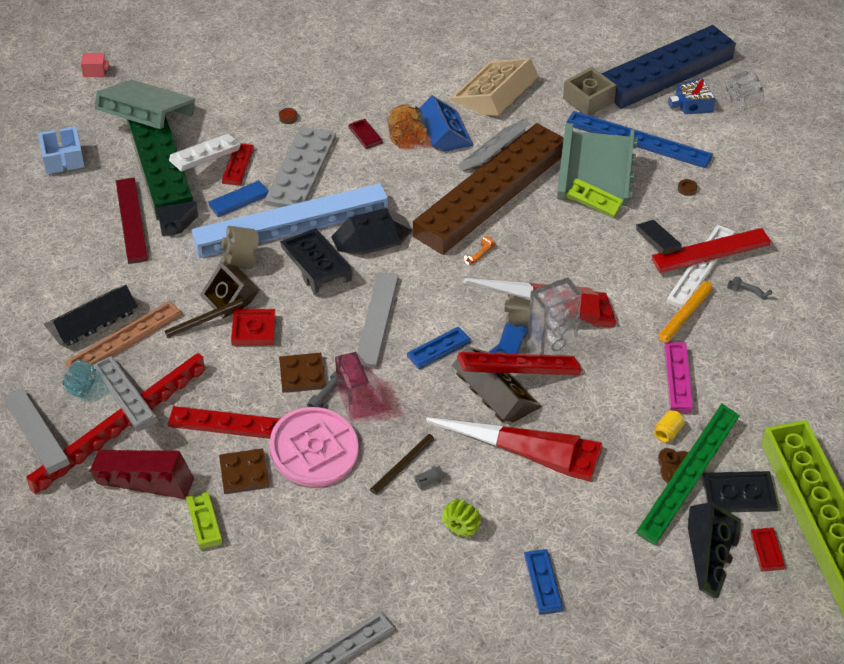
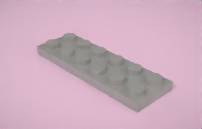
(300, 167)

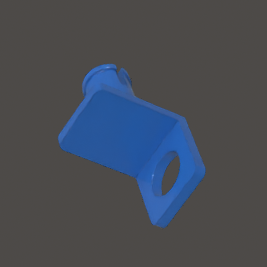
(510, 339)

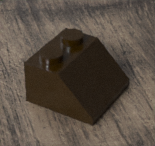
(228, 285)

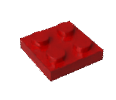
(253, 327)

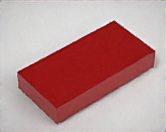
(767, 549)

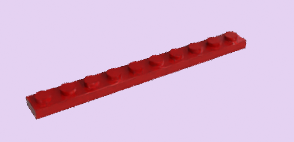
(117, 422)

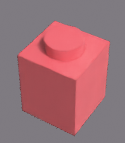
(94, 65)

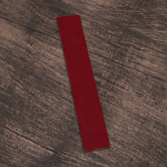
(131, 220)

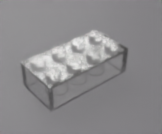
(554, 318)

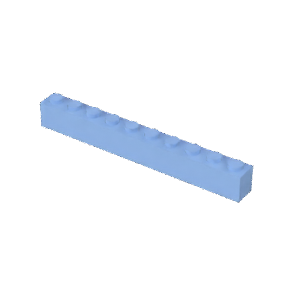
(294, 218)

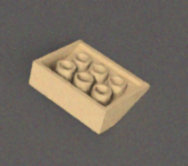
(496, 86)

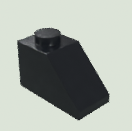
(176, 217)

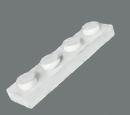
(204, 152)

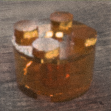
(406, 126)

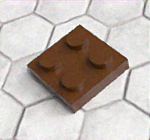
(301, 372)
(243, 471)

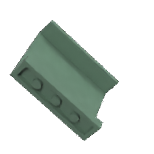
(142, 102)
(599, 161)

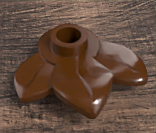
(669, 466)

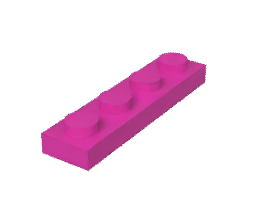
(678, 377)

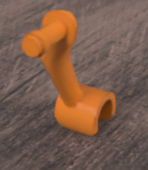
(487, 243)

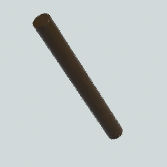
(204, 318)
(402, 464)

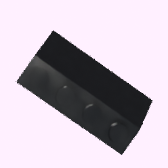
(92, 315)

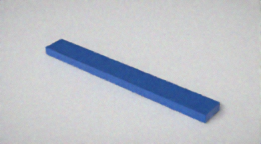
(645, 141)

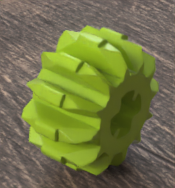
(461, 518)

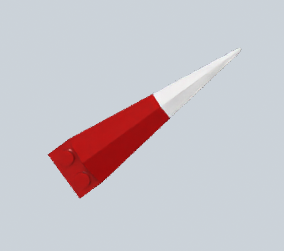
(593, 309)
(557, 451)

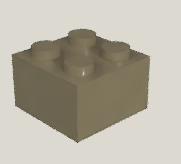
(589, 91)

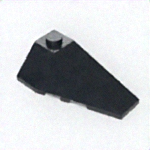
(711, 535)

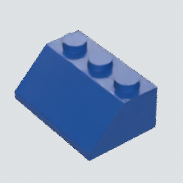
(444, 125)

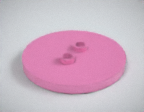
(313, 446)

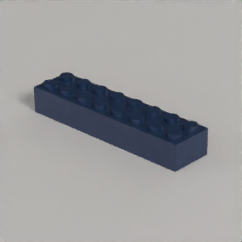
(670, 65)

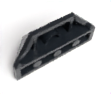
(371, 232)

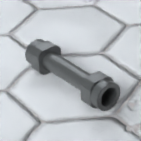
(318, 401)

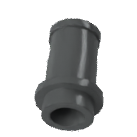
(430, 476)

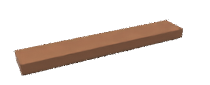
(129, 334)

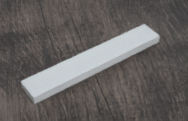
(695, 273)

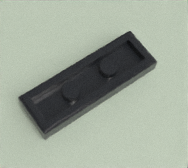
(659, 237)

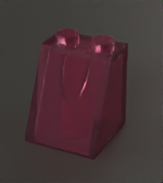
(359, 387)

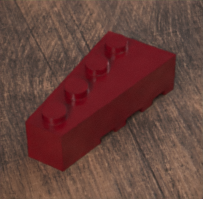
(144, 471)

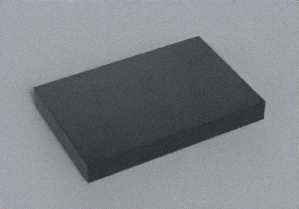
(741, 491)

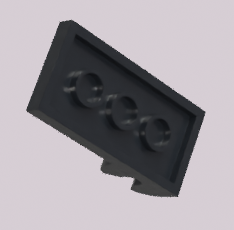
(316, 259)

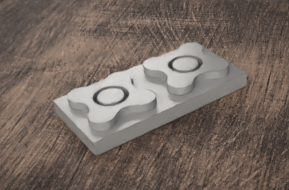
(494, 145)

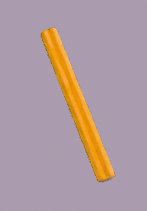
(685, 312)

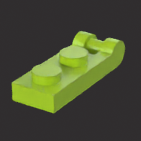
(594, 198)
(204, 521)

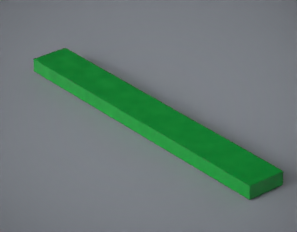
(687, 474)

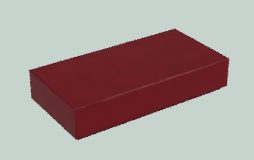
(365, 133)

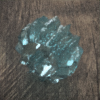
(79, 378)

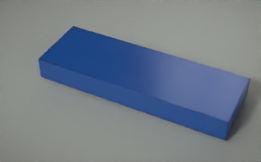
(238, 198)
(438, 347)
(543, 581)

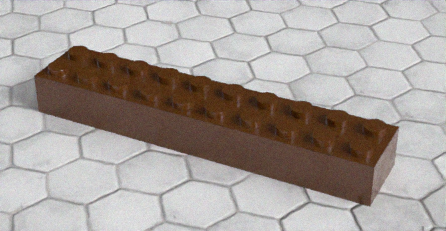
(488, 189)

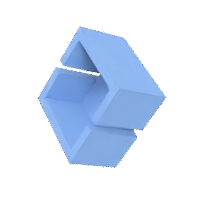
(61, 157)

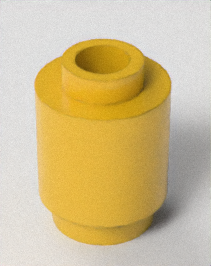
(669, 426)

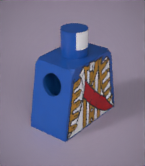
(693, 97)

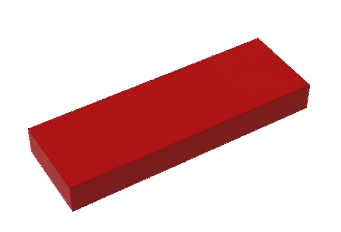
(238, 165)

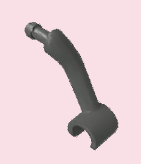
(737, 282)

